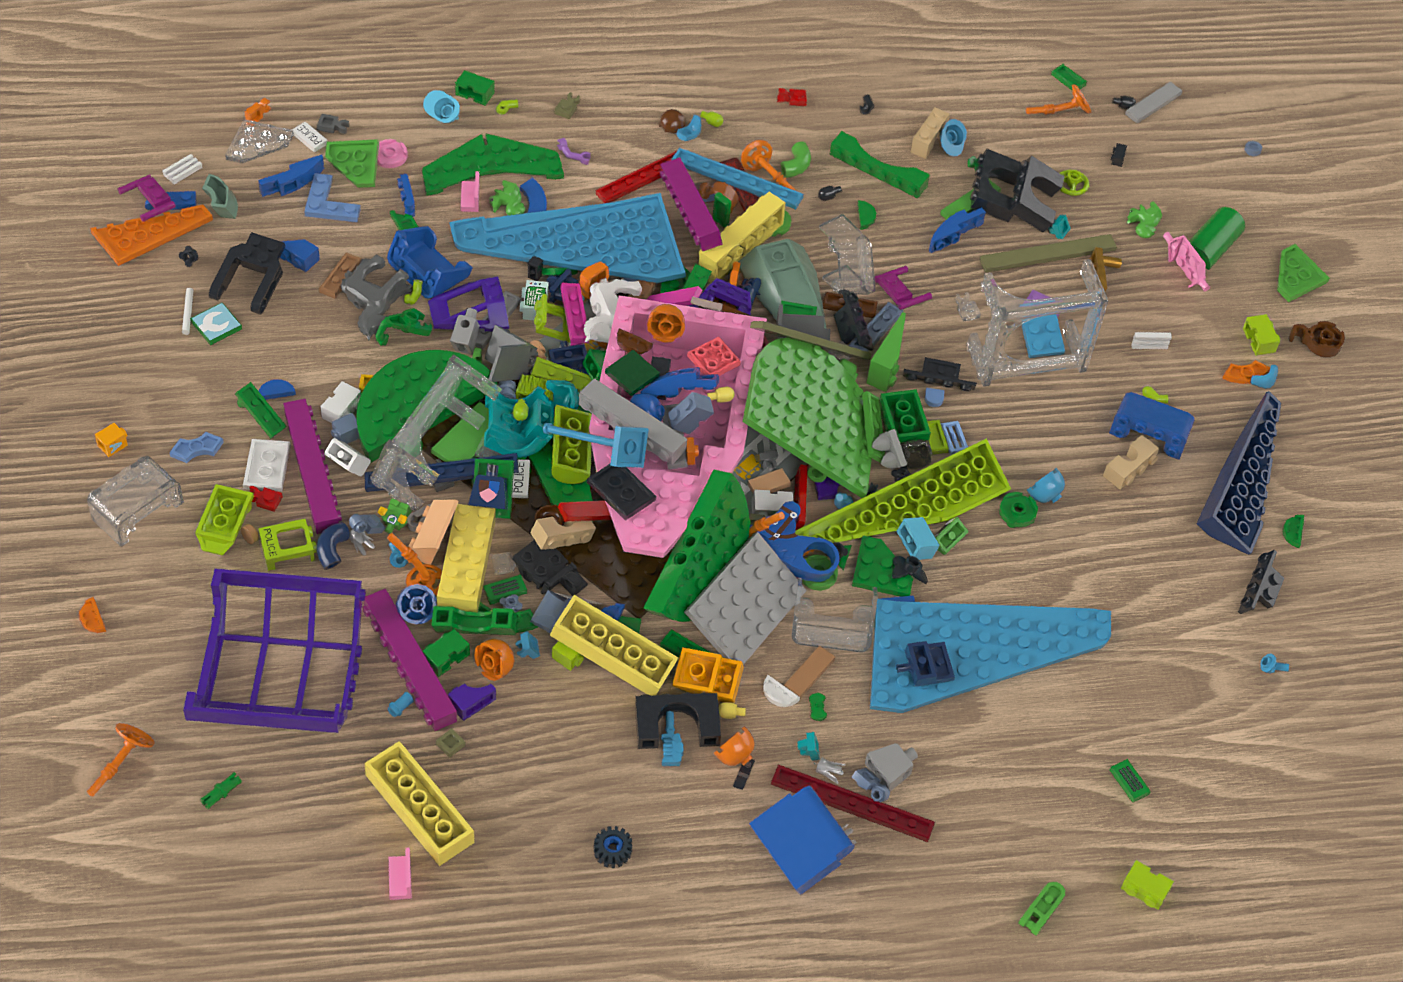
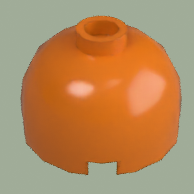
(666, 323)
(494, 658)
(737, 749)

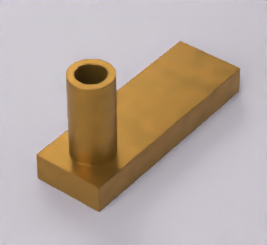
(1100, 262)

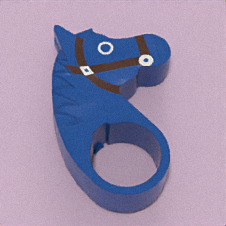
(791, 547)

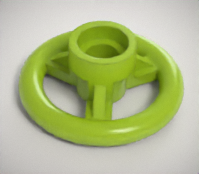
(1072, 179)

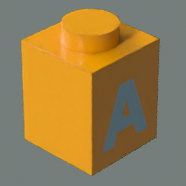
(111, 439)

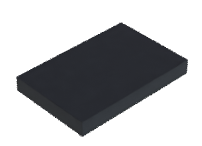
(621, 490)

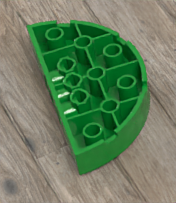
(399, 389)
(712, 537)

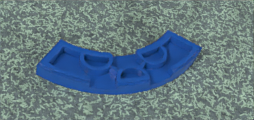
(534, 195)

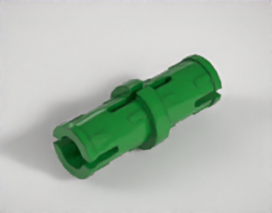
(220, 790)

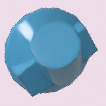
(842, 500)
(396, 558)
(1269, 664)

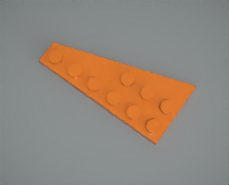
(137, 237)

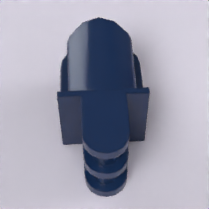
(751, 285)

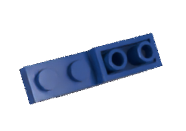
(295, 178)
(951, 229)
(673, 382)

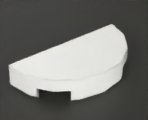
(779, 694)

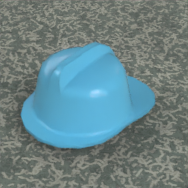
(441, 106)

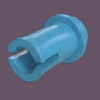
(396, 708)

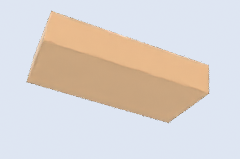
(771, 481)

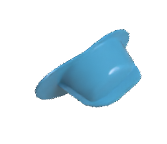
(953, 137)

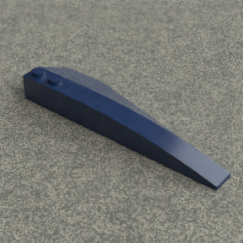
(1239, 492)

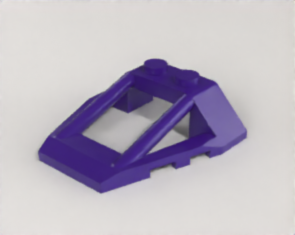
(728, 293)
(493, 303)

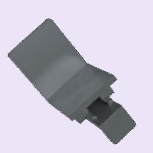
(806, 324)
(509, 355)

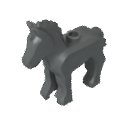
(371, 297)

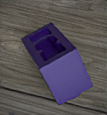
(471, 700)

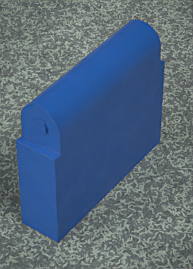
(803, 838)

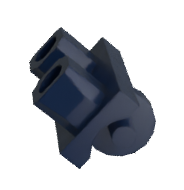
(555, 282)

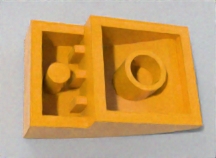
(708, 673)

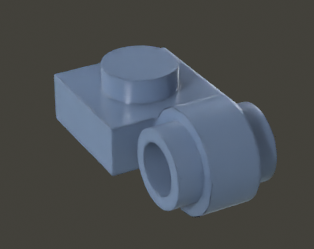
(368, 523)
(867, 780)

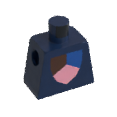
(490, 490)

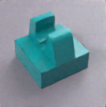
(1060, 227)
(809, 746)

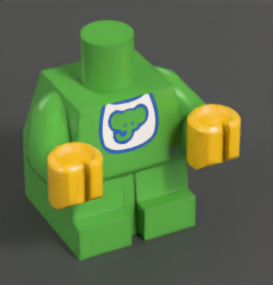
(395, 515)

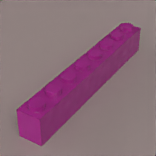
(690, 205)
(311, 464)
(410, 660)

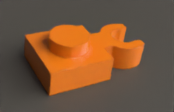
(256, 111)

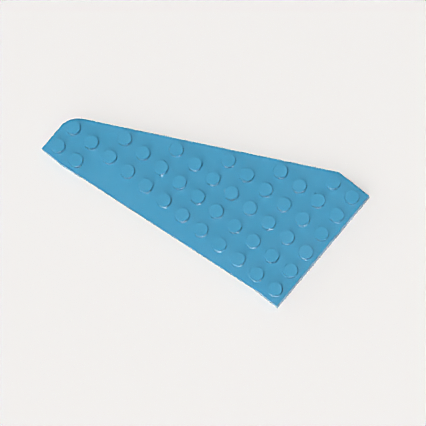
(624, 235)
(982, 645)

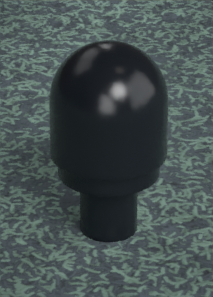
(1124, 102)
(828, 192)

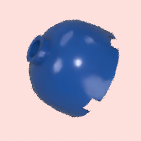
(649, 404)
(416, 604)

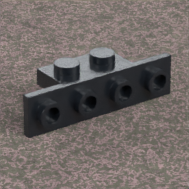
(851, 321)
(940, 372)
(1263, 585)

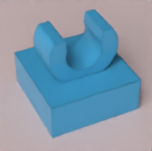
(529, 646)

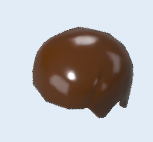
(672, 120)
(550, 511)

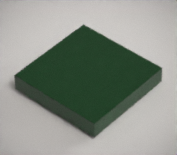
(632, 372)

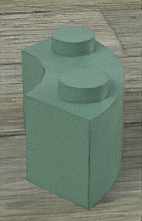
(223, 199)

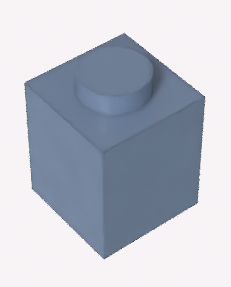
(345, 428)

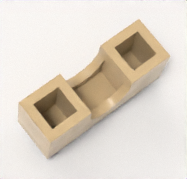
(931, 128)
(1122, 472)
(551, 534)

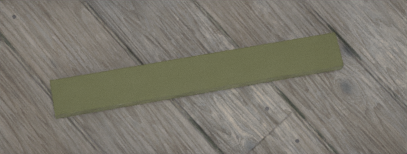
(1046, 253)
(803, 337)

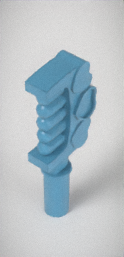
(673, 744)

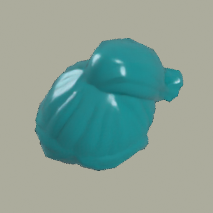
(564, 393)

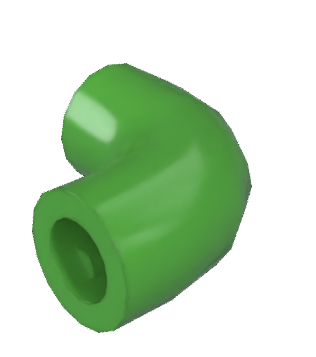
(800, 163)

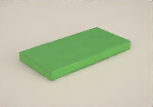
(462, 439)

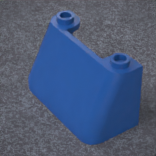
(415, 254)

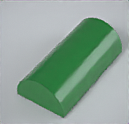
(1218, 235)

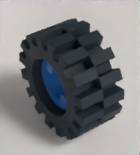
(602, 844)

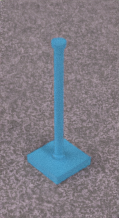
(628, 443)

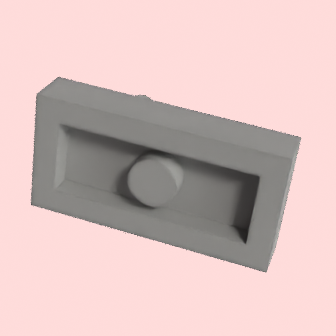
(890, 444)

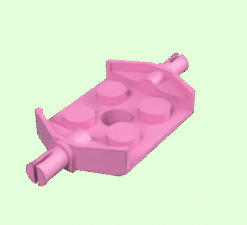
(1188, 259)

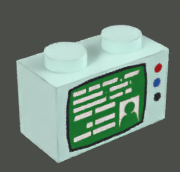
(532, 293)

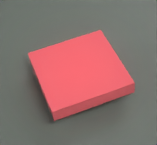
(714, 357)

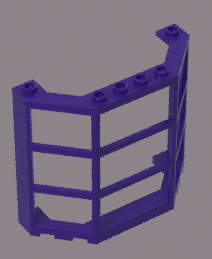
(197, 704)

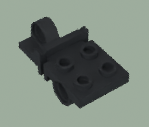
(548, 569)

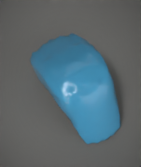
(691, 131)
(1266, 381)

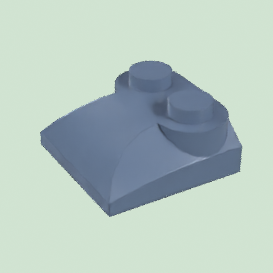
(549, 611)

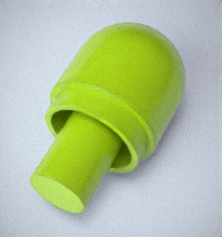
(712, 118)
(520, 410)

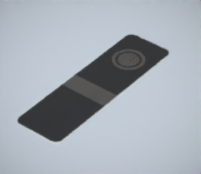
(743, 775)

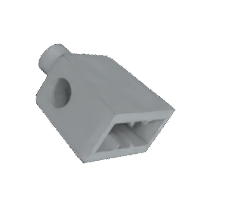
(465, 332)
(891, 764)

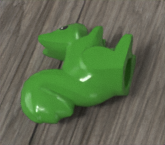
(508, 197)
(1148, 219)

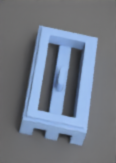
(954, 439)

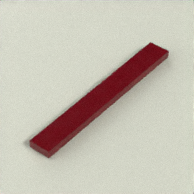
(855, 803)

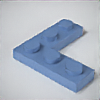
(319, 207)

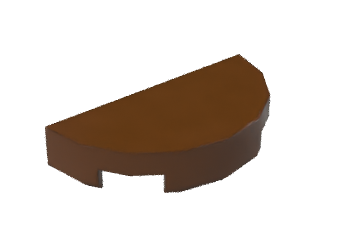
(632, 342)

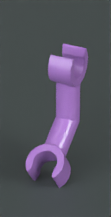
(572, 155)

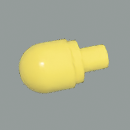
(722, 394)
(730, 710)

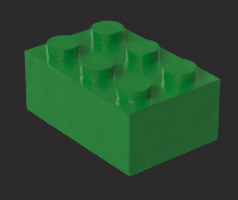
(905, 414)

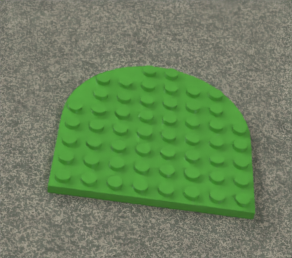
(810, 409)

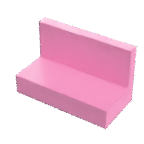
(470, 195)
(400, 876)

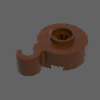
(1321, 339)

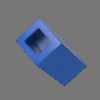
(300, 254)

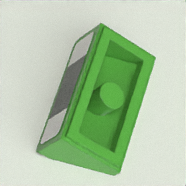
(950, 535)

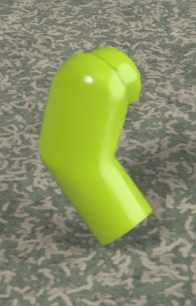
(505, 105)
(416, 293)
(1150, 393)

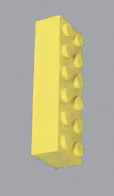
(747, 231)
(466, 558)
(613, 646)
(419, 803)

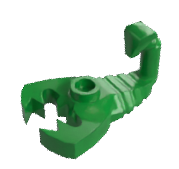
(406, 321)

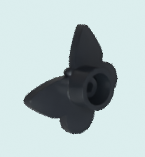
(908, 566)

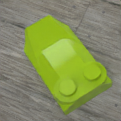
(223, 518)

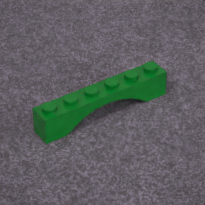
(907, 179)

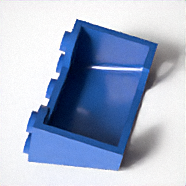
(1154, 420)

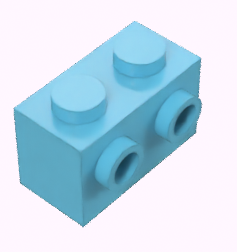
(918, 538)

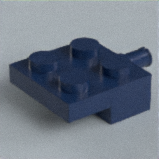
(569, 356)
(927, 663)

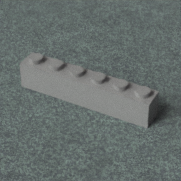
(620, 412)

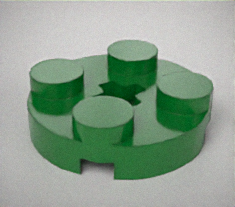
(1014, 518)

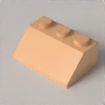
(432, 529)

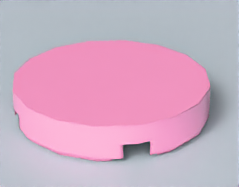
(391, 153)

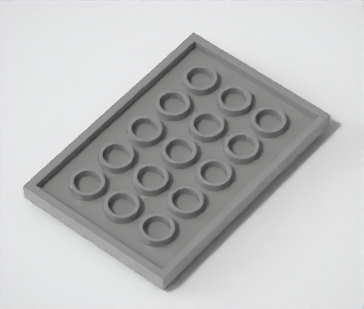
(745, 600)

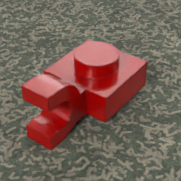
(795, 97)

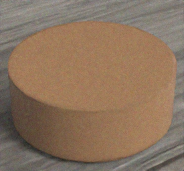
(249, 534)

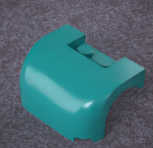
(520, 437)

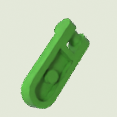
(1043, 907)

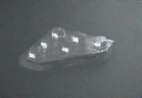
(257, 140)

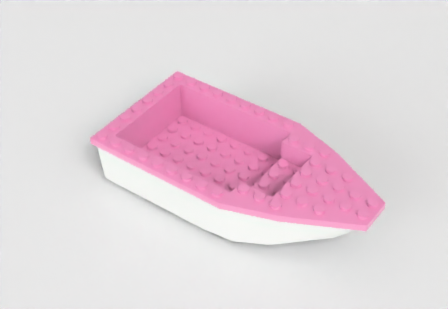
(718, 438)

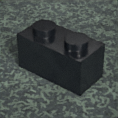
(1119, 154)
(535, 268)

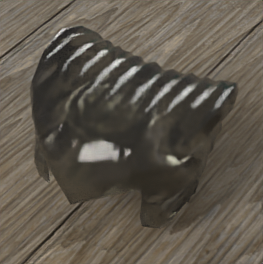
(917, 453)

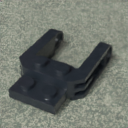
(256, 254)

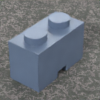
(690, 411)

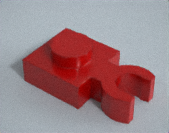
(267, 498)

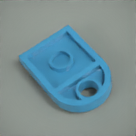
(1043, 336)

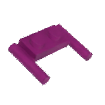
(153, 193)
(897, 290)

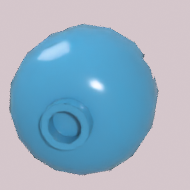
(1048, 487)

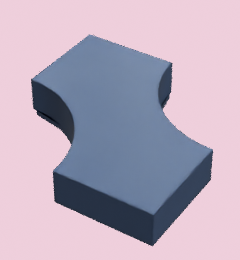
(204, 445)

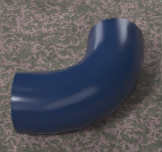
(327, 544)

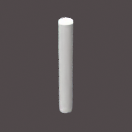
(187, 311)

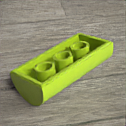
(571, 456)

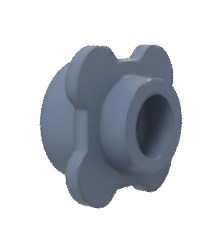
(511, 603)

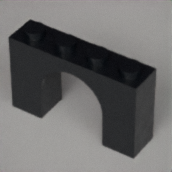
(984, 195)
(1024, 202)
(700, 707)

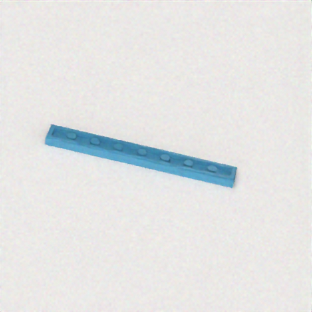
(737, 178)

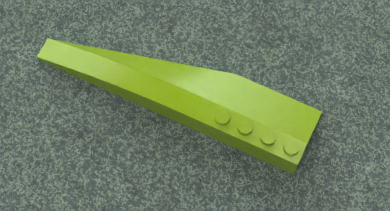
(932, 493)

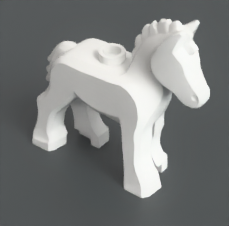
(604, 306)

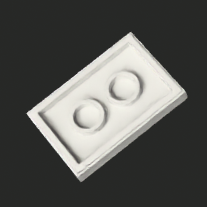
(267, 464)

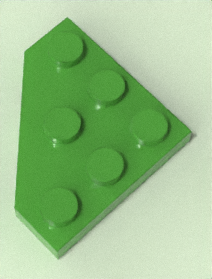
(355, 160)
(1298, 274)

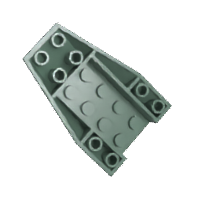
(784, 275)

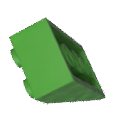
(885, 361)

